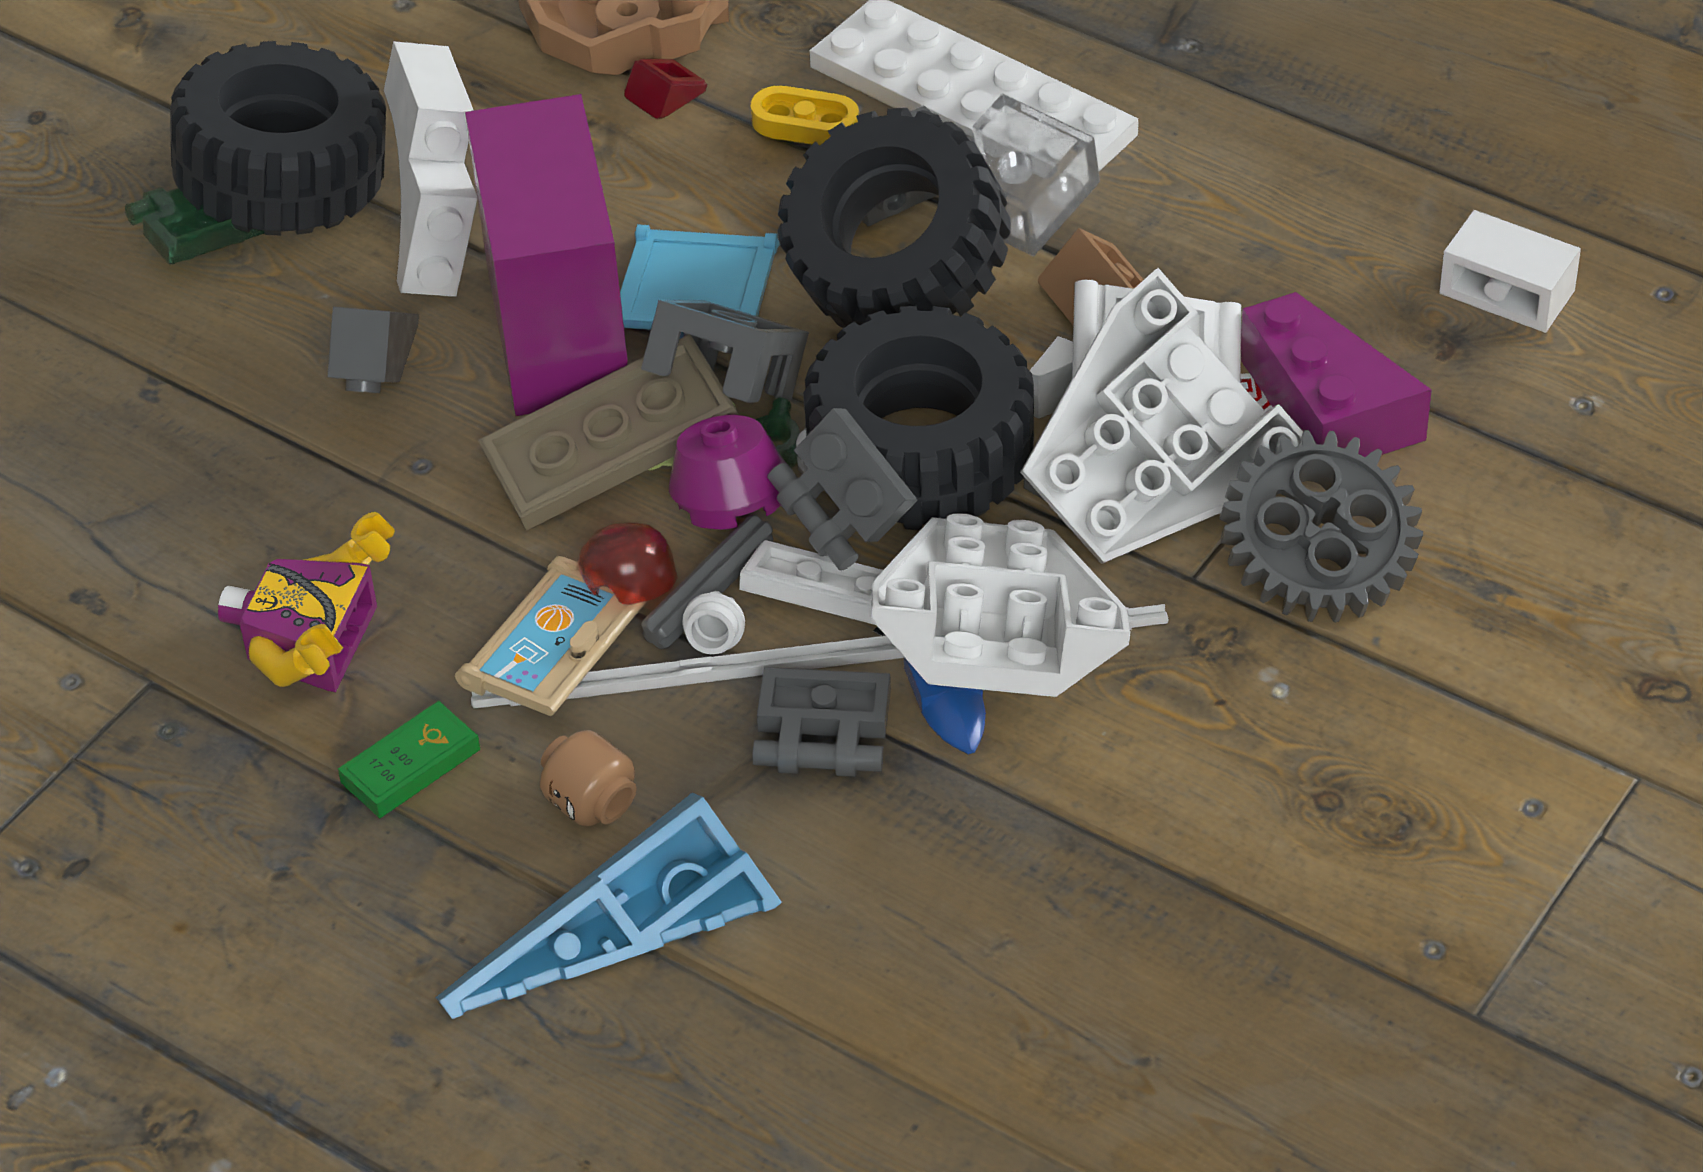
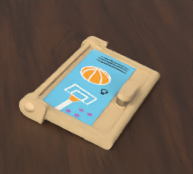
(536, 645)

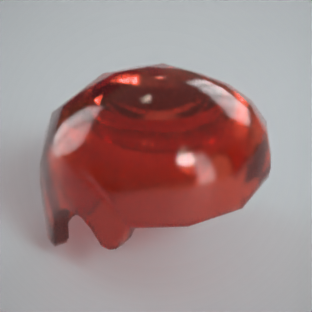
(629, 561)

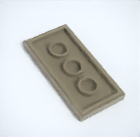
(602, 434)

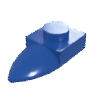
(950, 711)

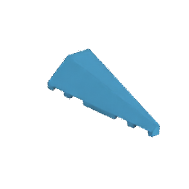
(657, 889)

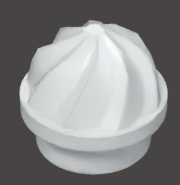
(713, 623)

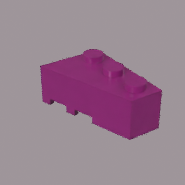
(1331, 377)

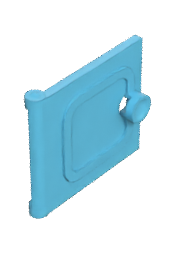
(695, 267)

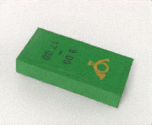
(409, 759)

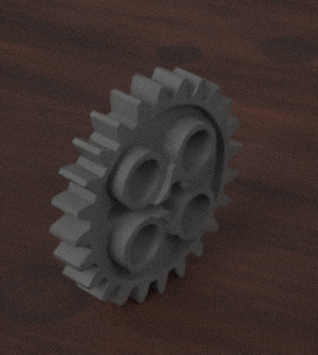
(1289, 562)

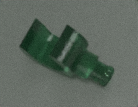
(782, 429)

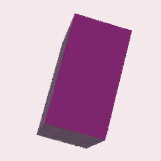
(547, 248)

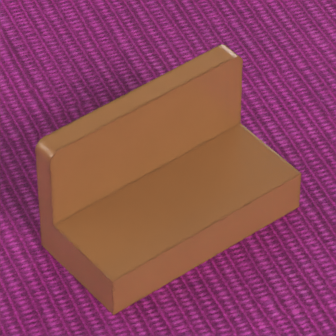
(1085, 259)

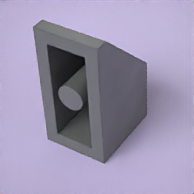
(369, 347)

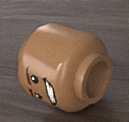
(587, 778)

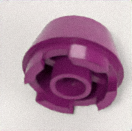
(724, 471)

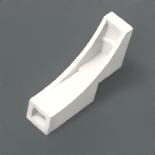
(435, 186)

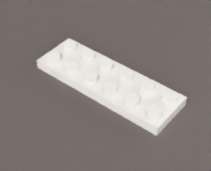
(921, 63)

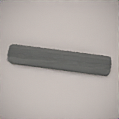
(711, 575)

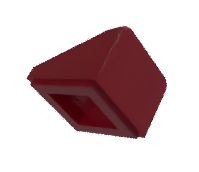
(662, 86)

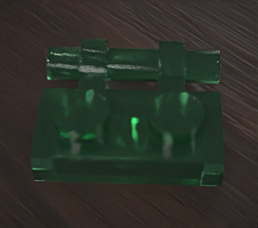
(179, 228)

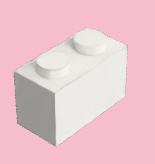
(1509, 271)

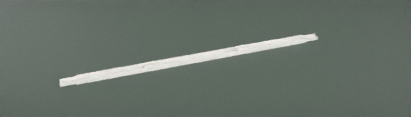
(753, 663)

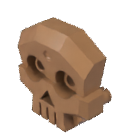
(615, 33)

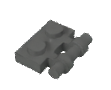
(854, 476)
(822, 704)

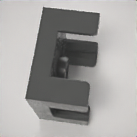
(724, 329)

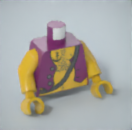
(312, 610)

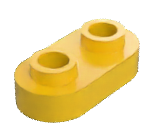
(800, 113)

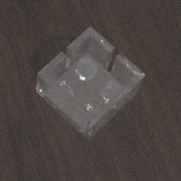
(1039, 165)

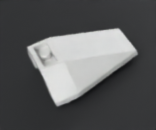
(1148, 428)
(997, 607)

